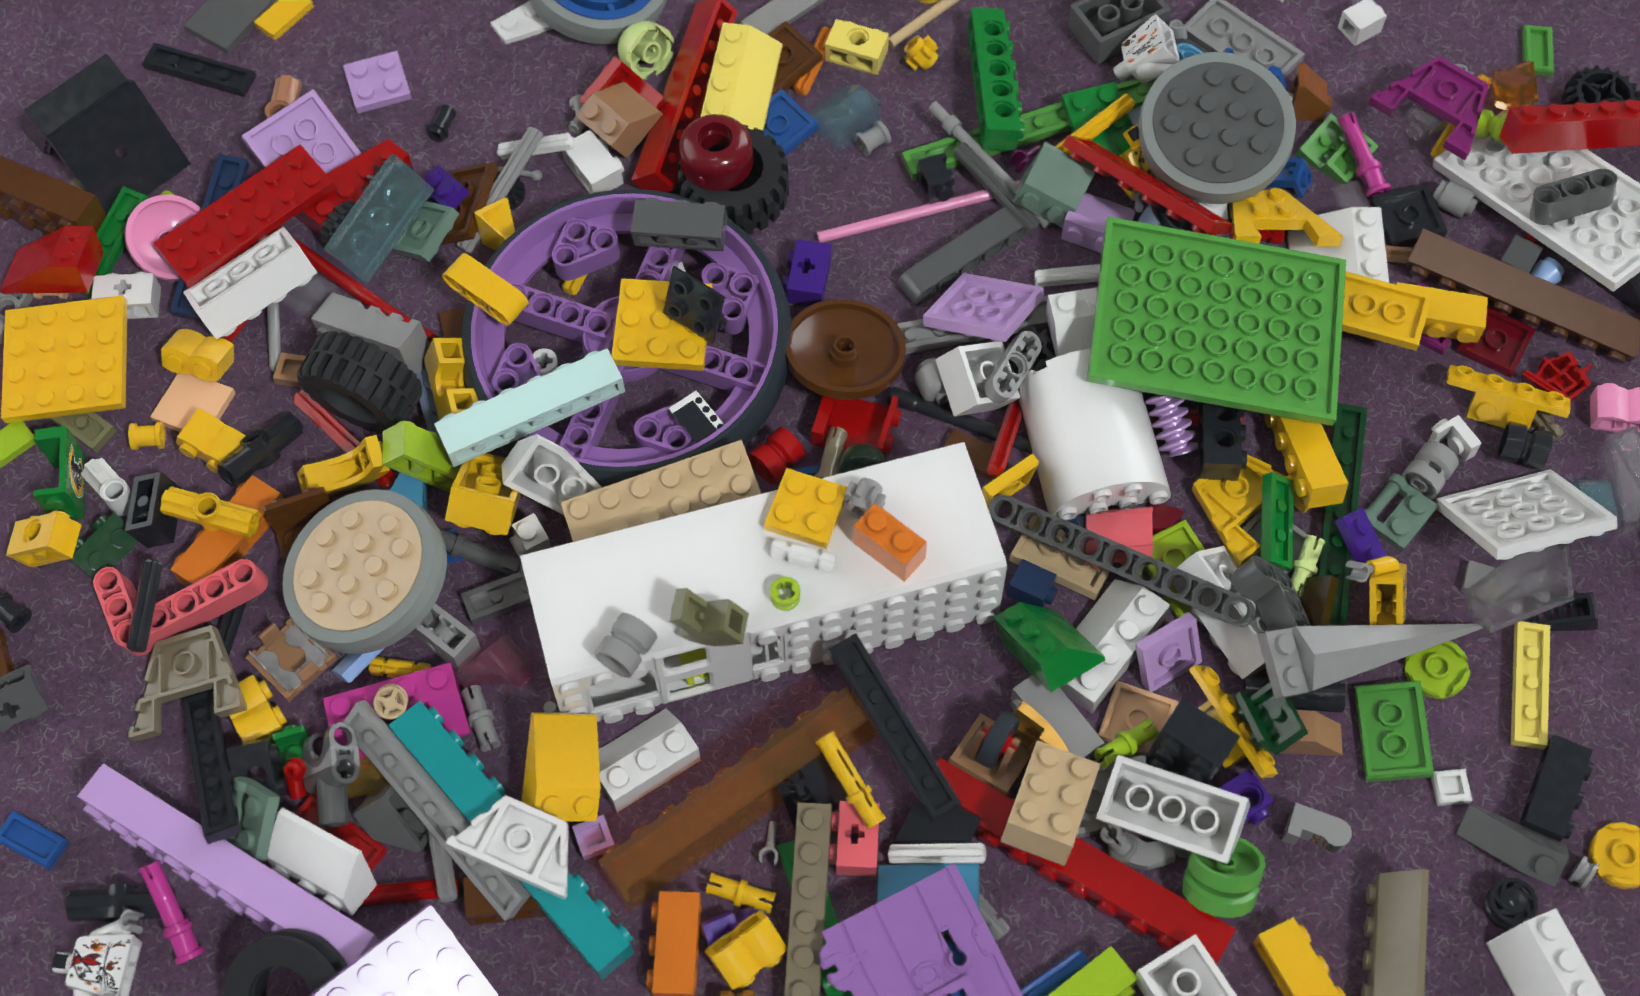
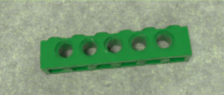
(994, 79)

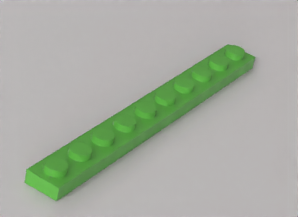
(1038, 126)

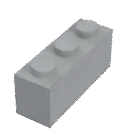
(1060, 714)

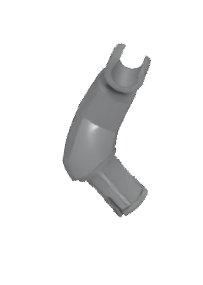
(1137, 853)

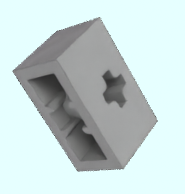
(447, 637)

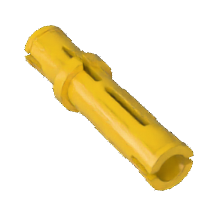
(857, 791)

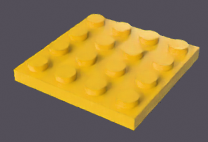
(64, 359)

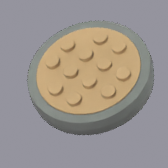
(364, 571)

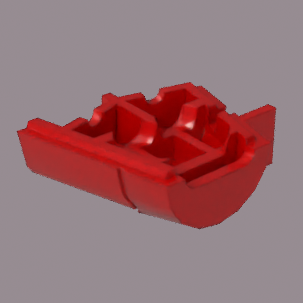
(1560, 375)

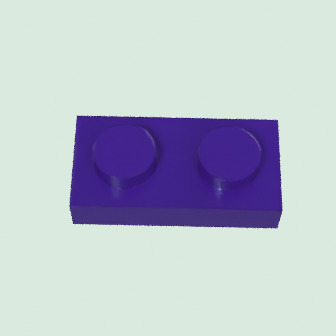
(447, 189)
(1360, 536)

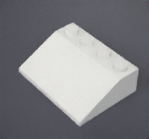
(1361, 243)

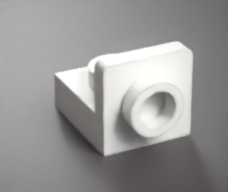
(1459, 436)

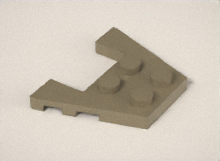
(183, 668)

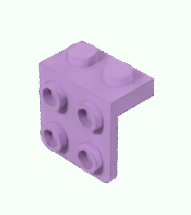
(1087, 223)

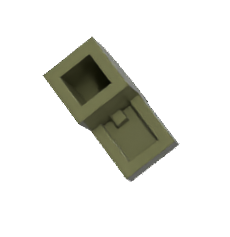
(708, 622)

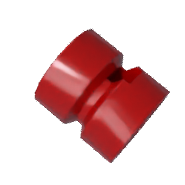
(779, 452)

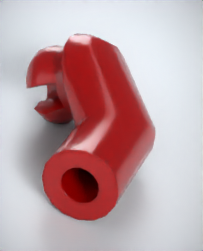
(294, 773)

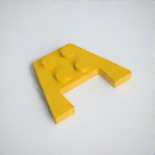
(1279, 211)
(1233, 502)

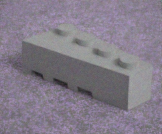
(390, 333)

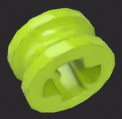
(782, 583)

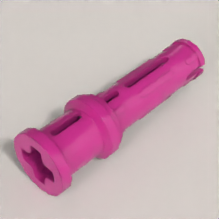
(1367, 167)
(177, 927)

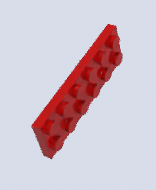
(1153, 190)
(244, 215)

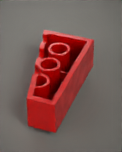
(348, 182)

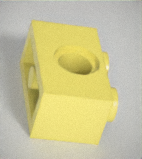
(856, 46)

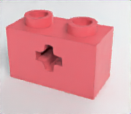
(853, 858)

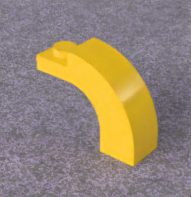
(346, 471)

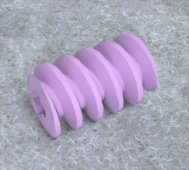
(1172, 425)

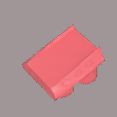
(1126, 526)

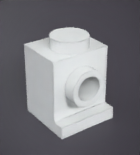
(529, 536)

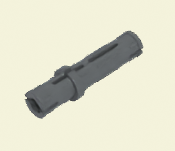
(479, 553)

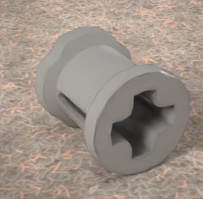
(872, 138)

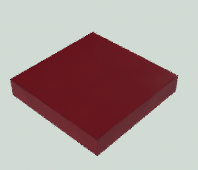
(1500, 344)

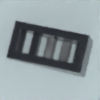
(1576, 622)

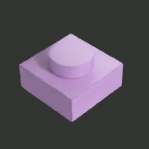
(593, 837)

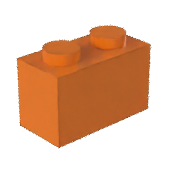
(889, 542)

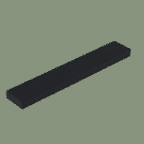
(894, 727)
(210, 767)

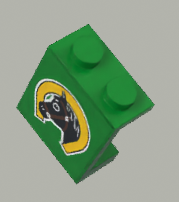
(62, 452)

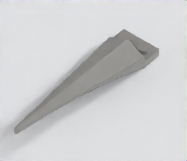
(1318, 656)

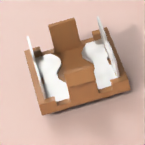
(290, 659)

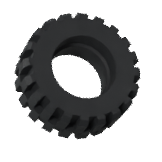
(761, 201)
(359, 381)

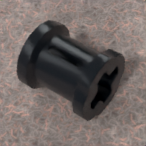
(12, 614)

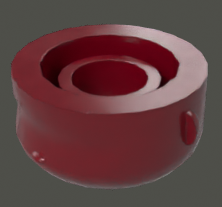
(720, 168)

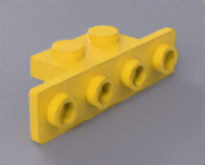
(1502, 401)
(1224, 709)

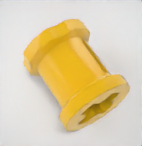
(147, 435)

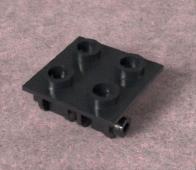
(694, 305)
(811, 784)

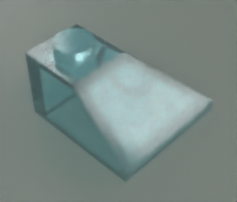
(844, 114)

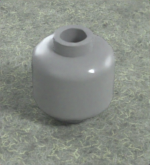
(929, 382)

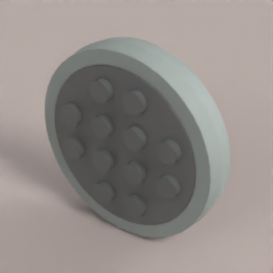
(1217, 127)

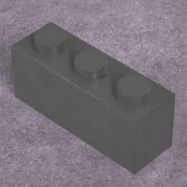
(679, 224)

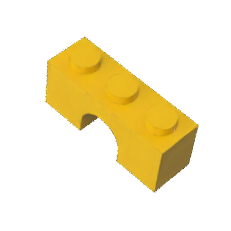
(445, 373)

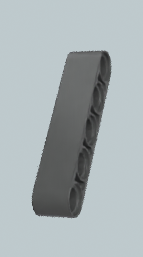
(961, 255)

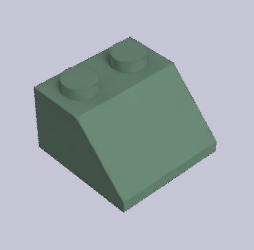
(1053, 184)

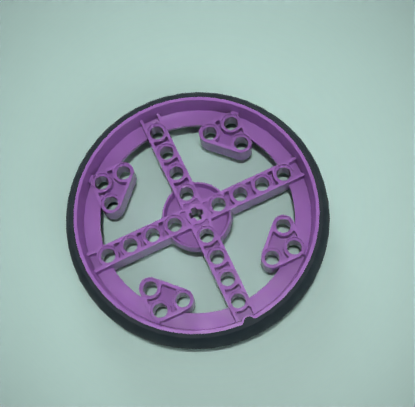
(599, 220)

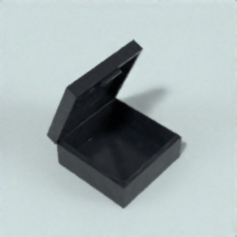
(91, 119)

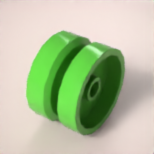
(1225, 888)

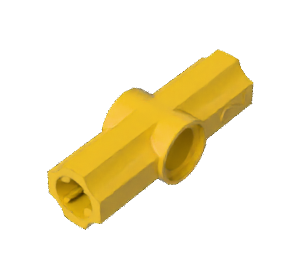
(194, 506)

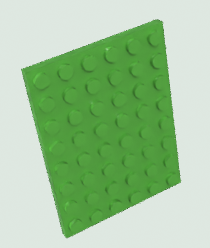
(1218, 321)

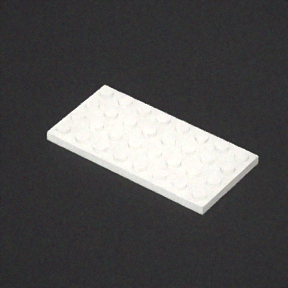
(1597, 242)

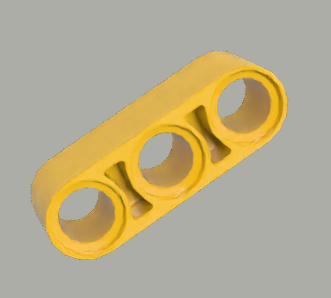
(485, 289)

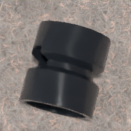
(1521, 444)

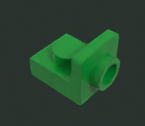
(291, 742)

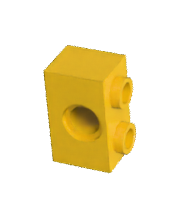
(44, 539)

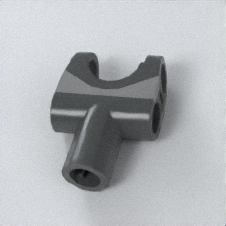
(331, 773)

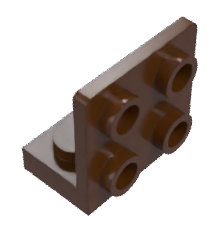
(292, 514)

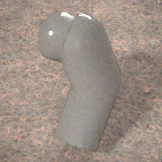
(576, 125)

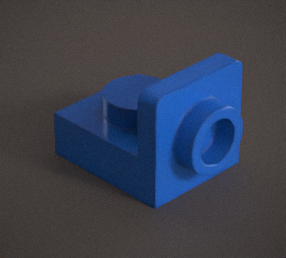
(1294, 175)

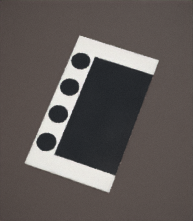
(696, 416)

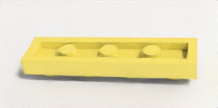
(1530, 685)

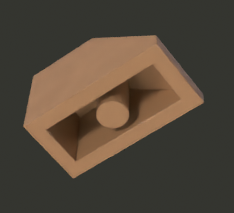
(1322, 736)

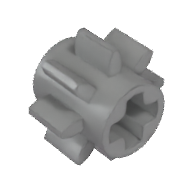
(863, 496)

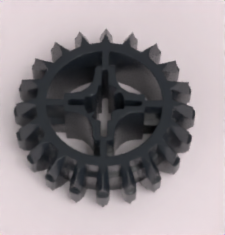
(1595, 84)

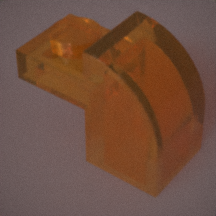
(1515, 87)

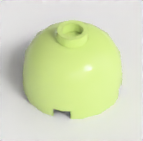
(646, 42)

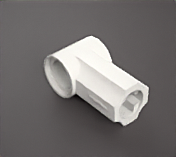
(108, 485)

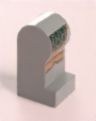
(1317, 827)

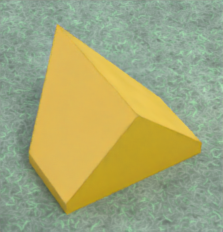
(495, 223)

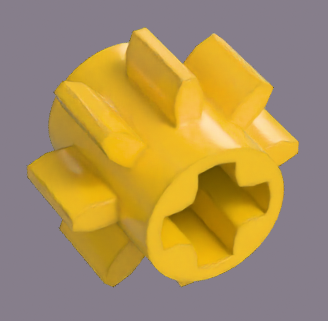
(921, 52)

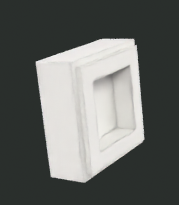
(1451, 787)

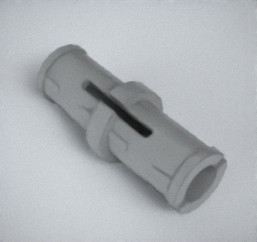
(480, 718)

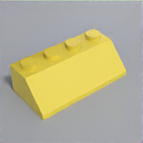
(743, 75)

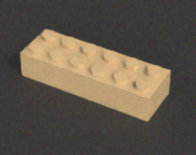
(662, 493)

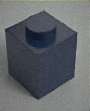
(1033, 585)

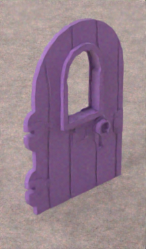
(901, 950)

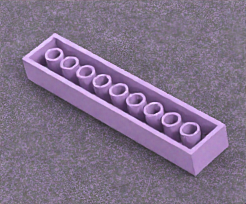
(216, 867)

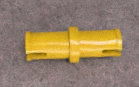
(740, 893)

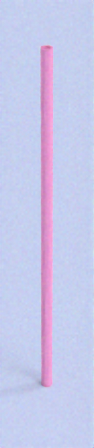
(904, 215)

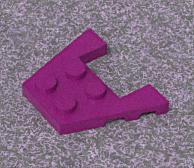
(1446, 93)

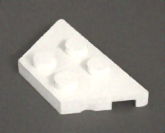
(519, 843)

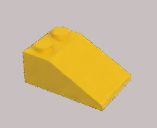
(480, 497)
(563, 766)

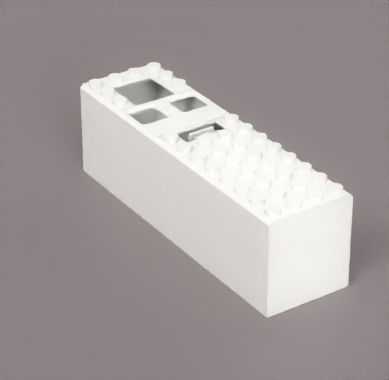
(726, 555)

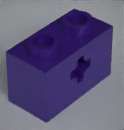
(812, 259)

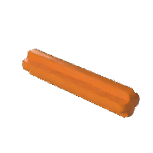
(804, 83)

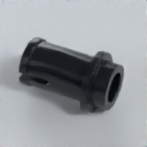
(439, 127)

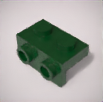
(104, 547)
(1272, 720)

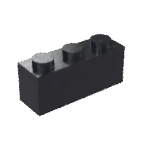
(1557, 788)

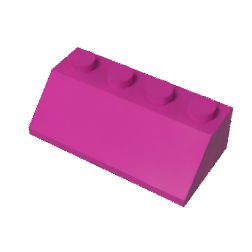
(431, 686)

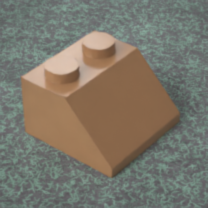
(619, 116)

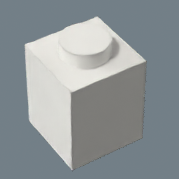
(1362, 21)

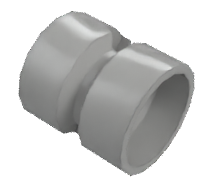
(1431, 468)
(628, 640)

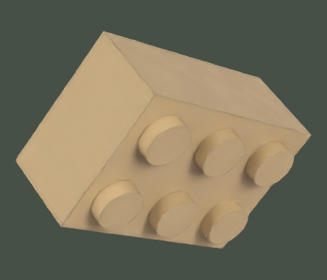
(1050, 803)

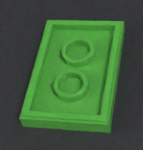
(1393, 731)

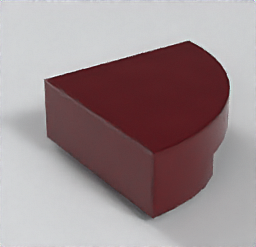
(1165, 517)

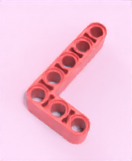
(176, 606)

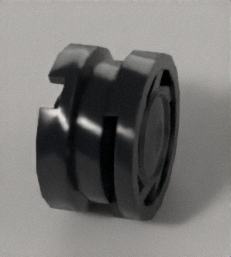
(1509, 904)

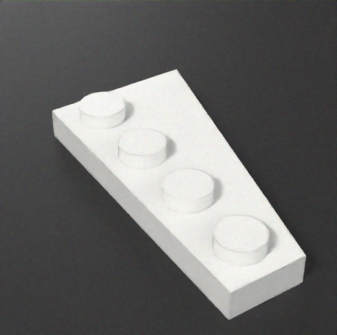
(519, 24)

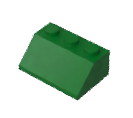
(1046, 644)

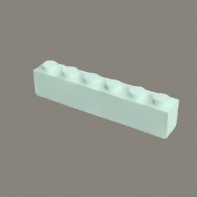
(530, 407)

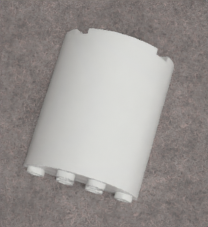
(1090, 440)

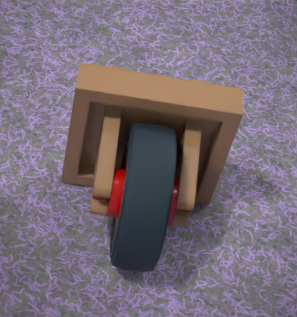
(993, 752)

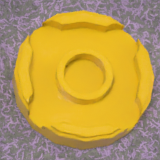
(1617, 863)

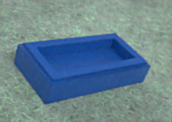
(32, 840)

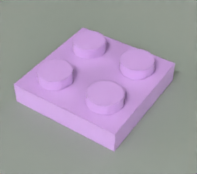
(377, 82)
(1168, 652)

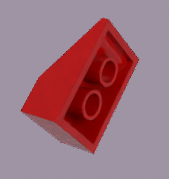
(55, 263)

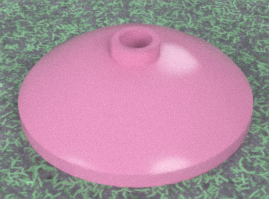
(151, 222)

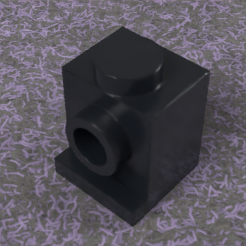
(935, 178)

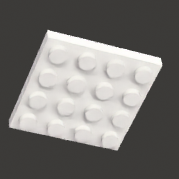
(1526, 514)

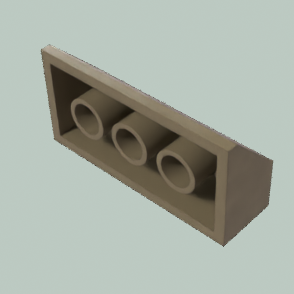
(1396, 934)

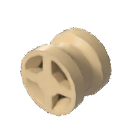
(389, 707)

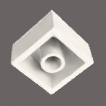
(965, 374)

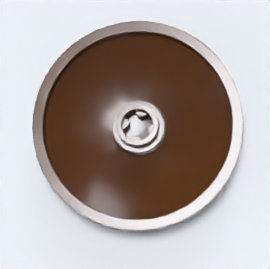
(845, 349)

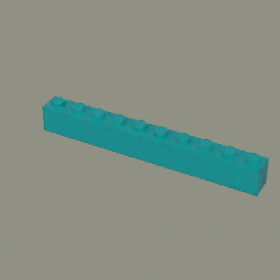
(460, 778)

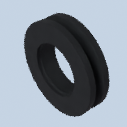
(290, 948)

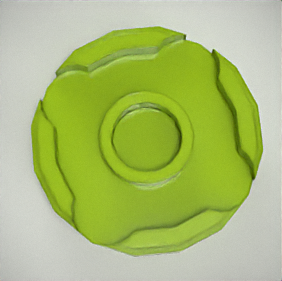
(1434, 677)

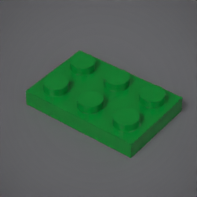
(1086, 104)

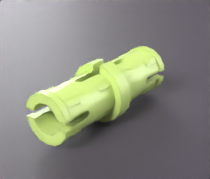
(1306, 563)

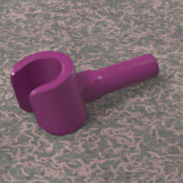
(1021, 157)

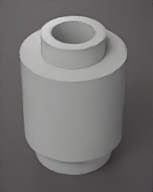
(1455, 199)

